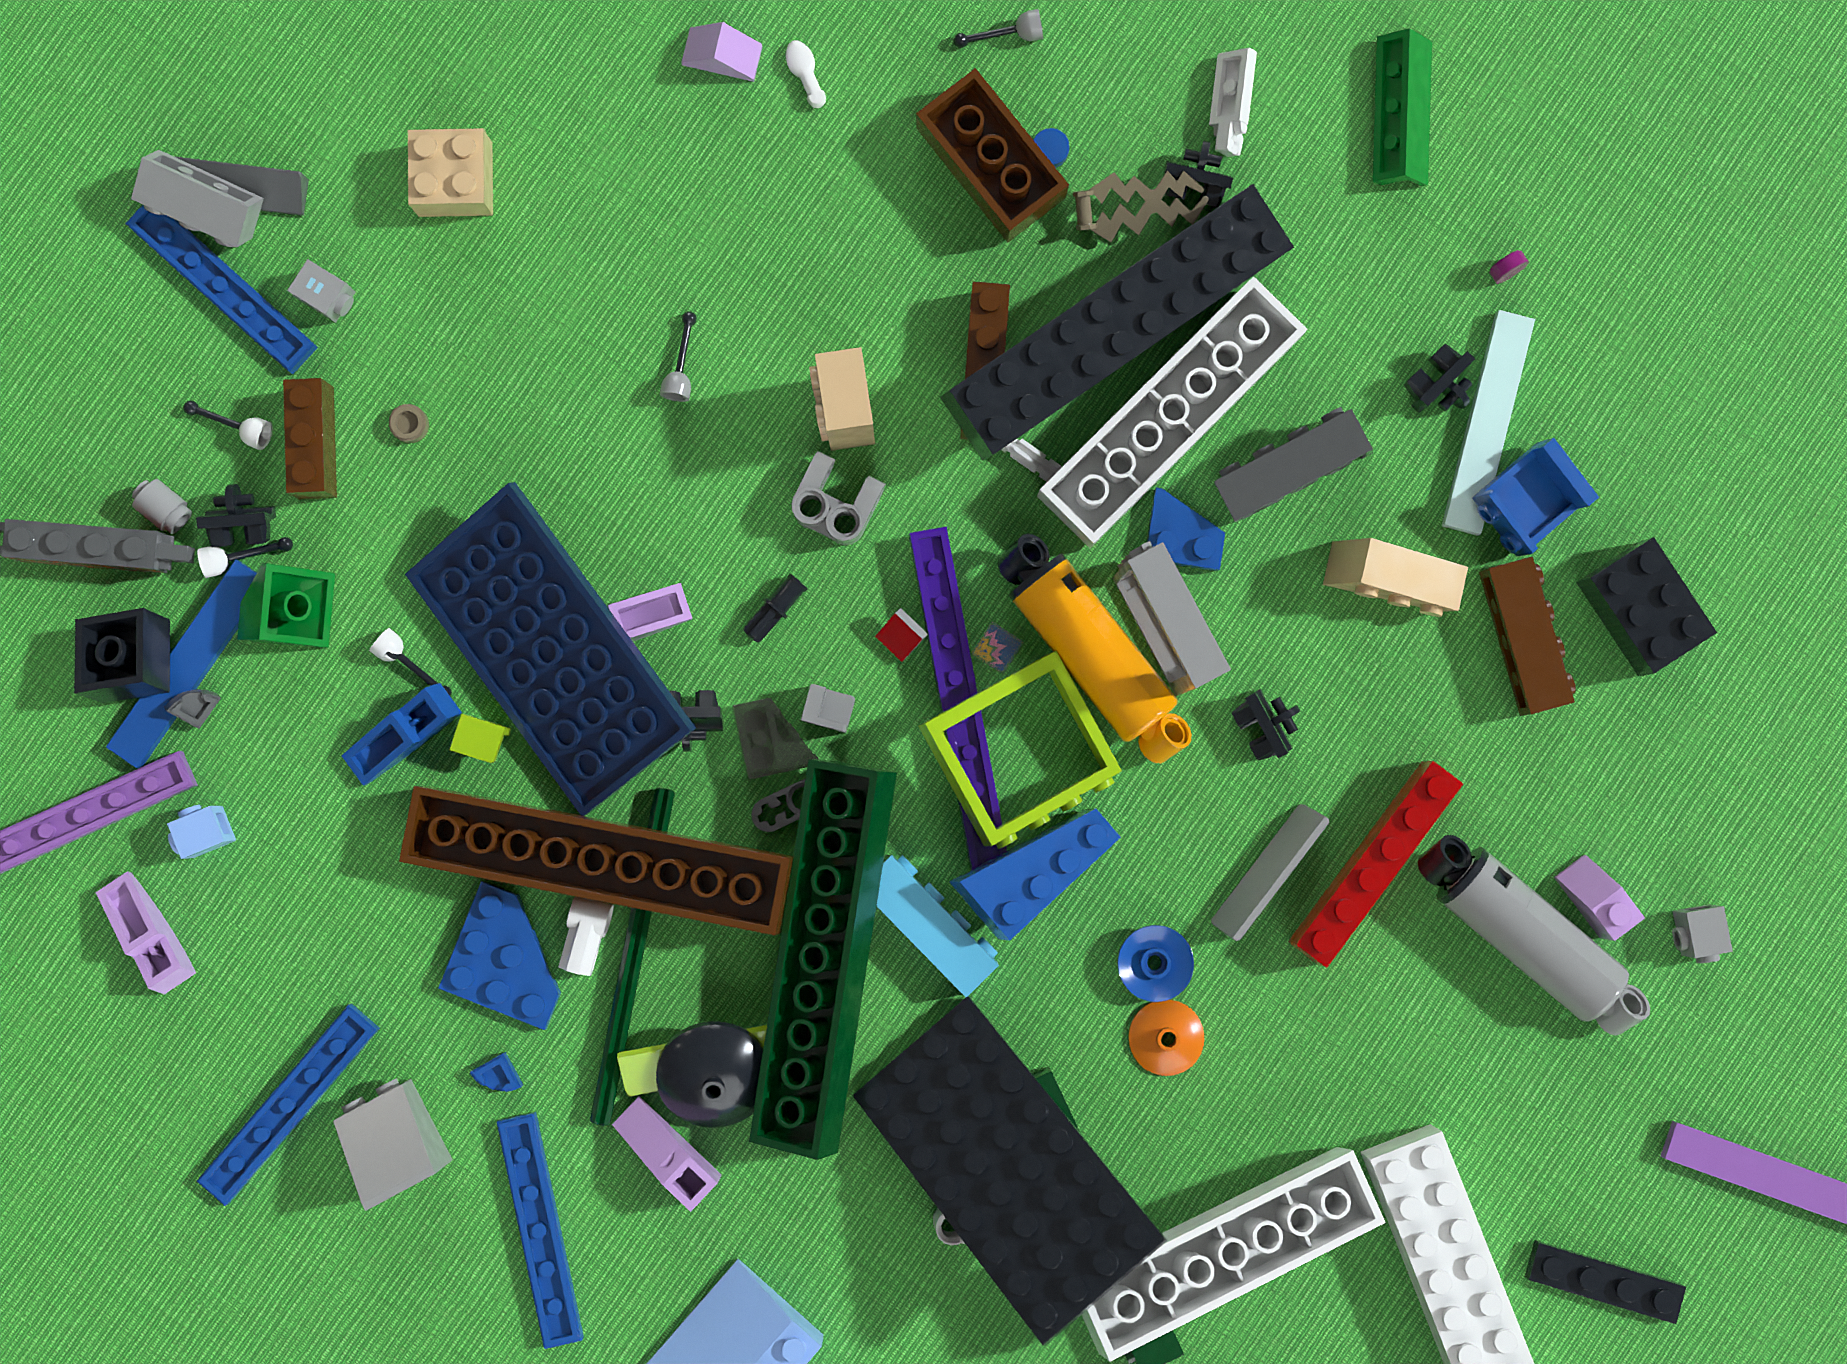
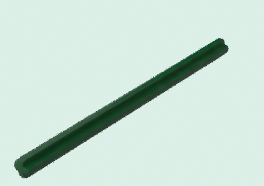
(627, 982)

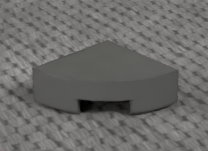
(193, 706)

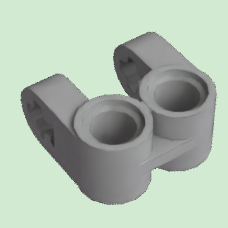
(832, 508)

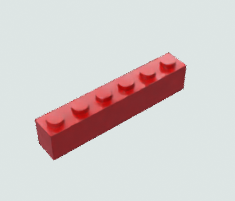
(1375, 863)

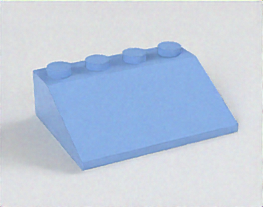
(741, 1324)

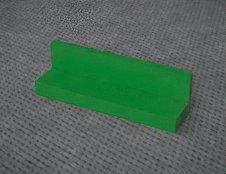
(1402, 108)

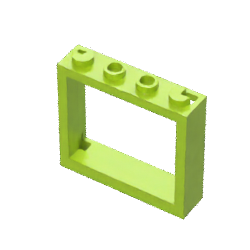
(1065, 799)

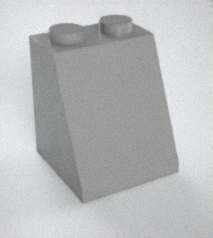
(390, 1142)

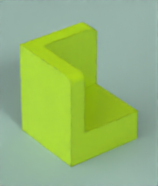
(478, 738)

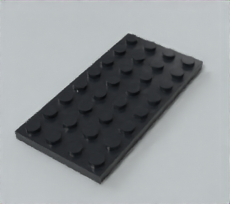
(1009, 1170)

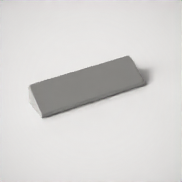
(1269, 871)

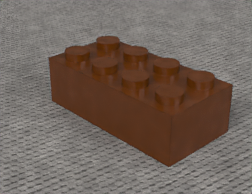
(991, 155)

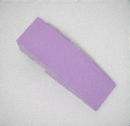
(652, 612)
(145, 934)

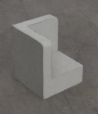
(828, 708)

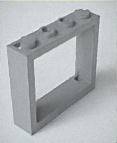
(1169, 618)

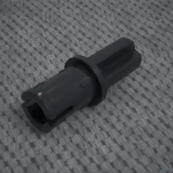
(774, 608)

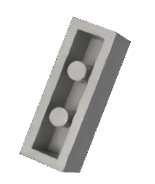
(196, 199)

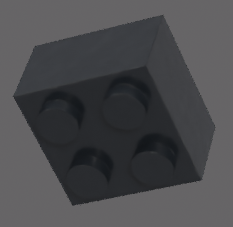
(122, 655)

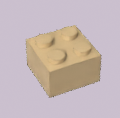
(450, 172)

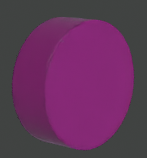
(1508, 266)

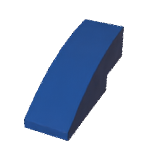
(401, 733)

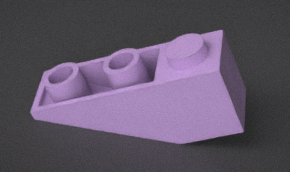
(667, 1154)

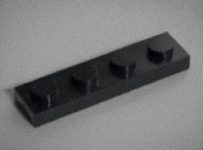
(1605, 1282)

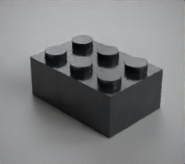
(1646, 607)

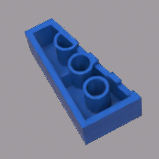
(1028, 877)

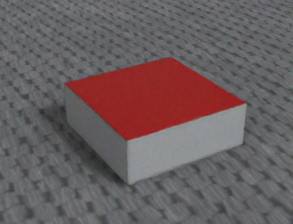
(901, 635)

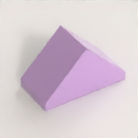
(722, 51)

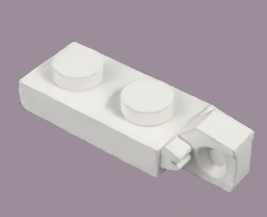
(1232, 99)

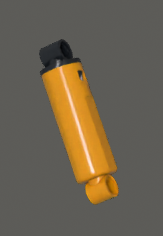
(1094, 648)

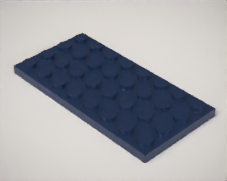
(549, 649)

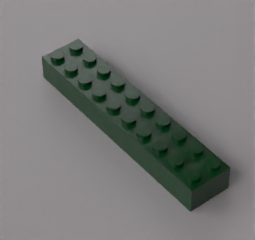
(822, 958)

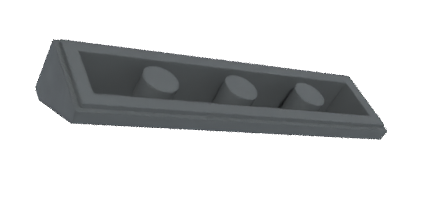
(282, 189)

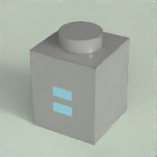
(322, 291)

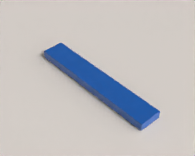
(223, 288)
(188, 667)
(288, 1104)
(540, 1230)

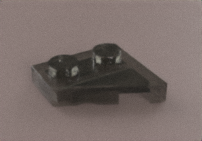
(768, 740)

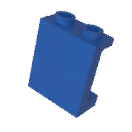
(1533, 496)

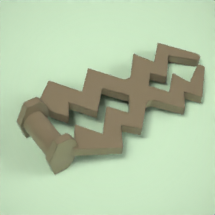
(1153, 204)

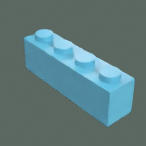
(932, 928)

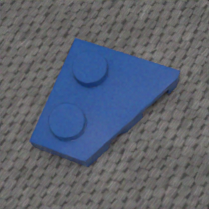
(1186, 534)

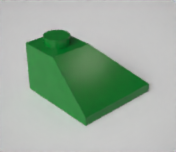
(288, 607)

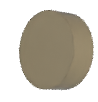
(408, 423)

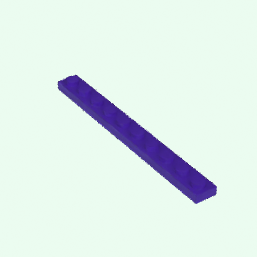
(955, 676)

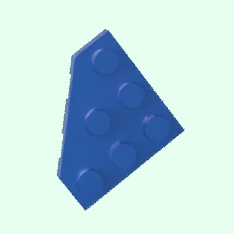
(502, 960)

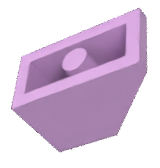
(1599, 899)

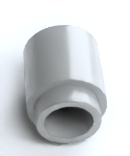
(161, 505)

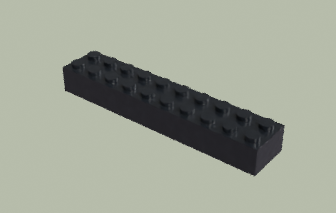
(1116, 322)

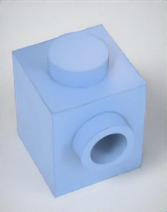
(199, 831)

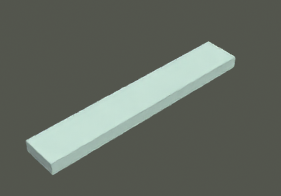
(1488, 419)

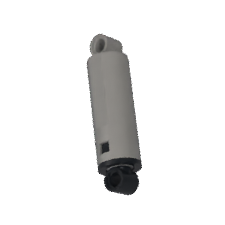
(1533, 935)

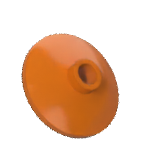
(1147, 1031)

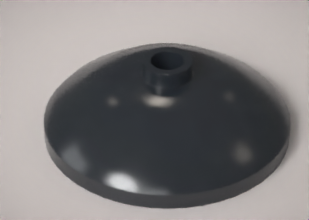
(709, 1056)

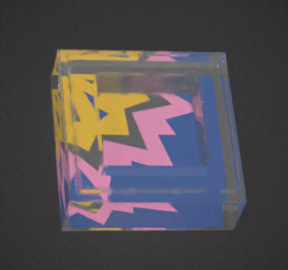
(997, 647)

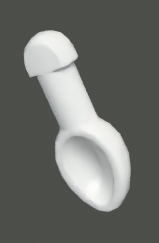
(802, 65)

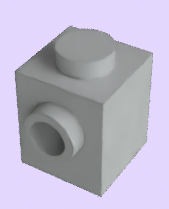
(1702, 932)

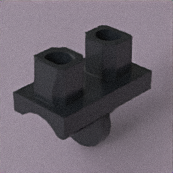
(1213, 183)
(1450, 365)
(220, 522)
(705, 716)
(1274, 739)

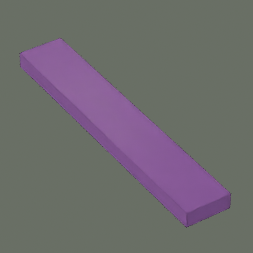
(95, 810)
(1756, 1171)

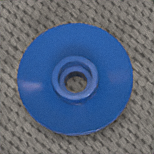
(1171, 975)

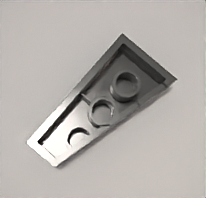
(1294, 464)

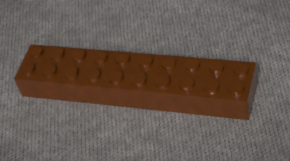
(597, 859)

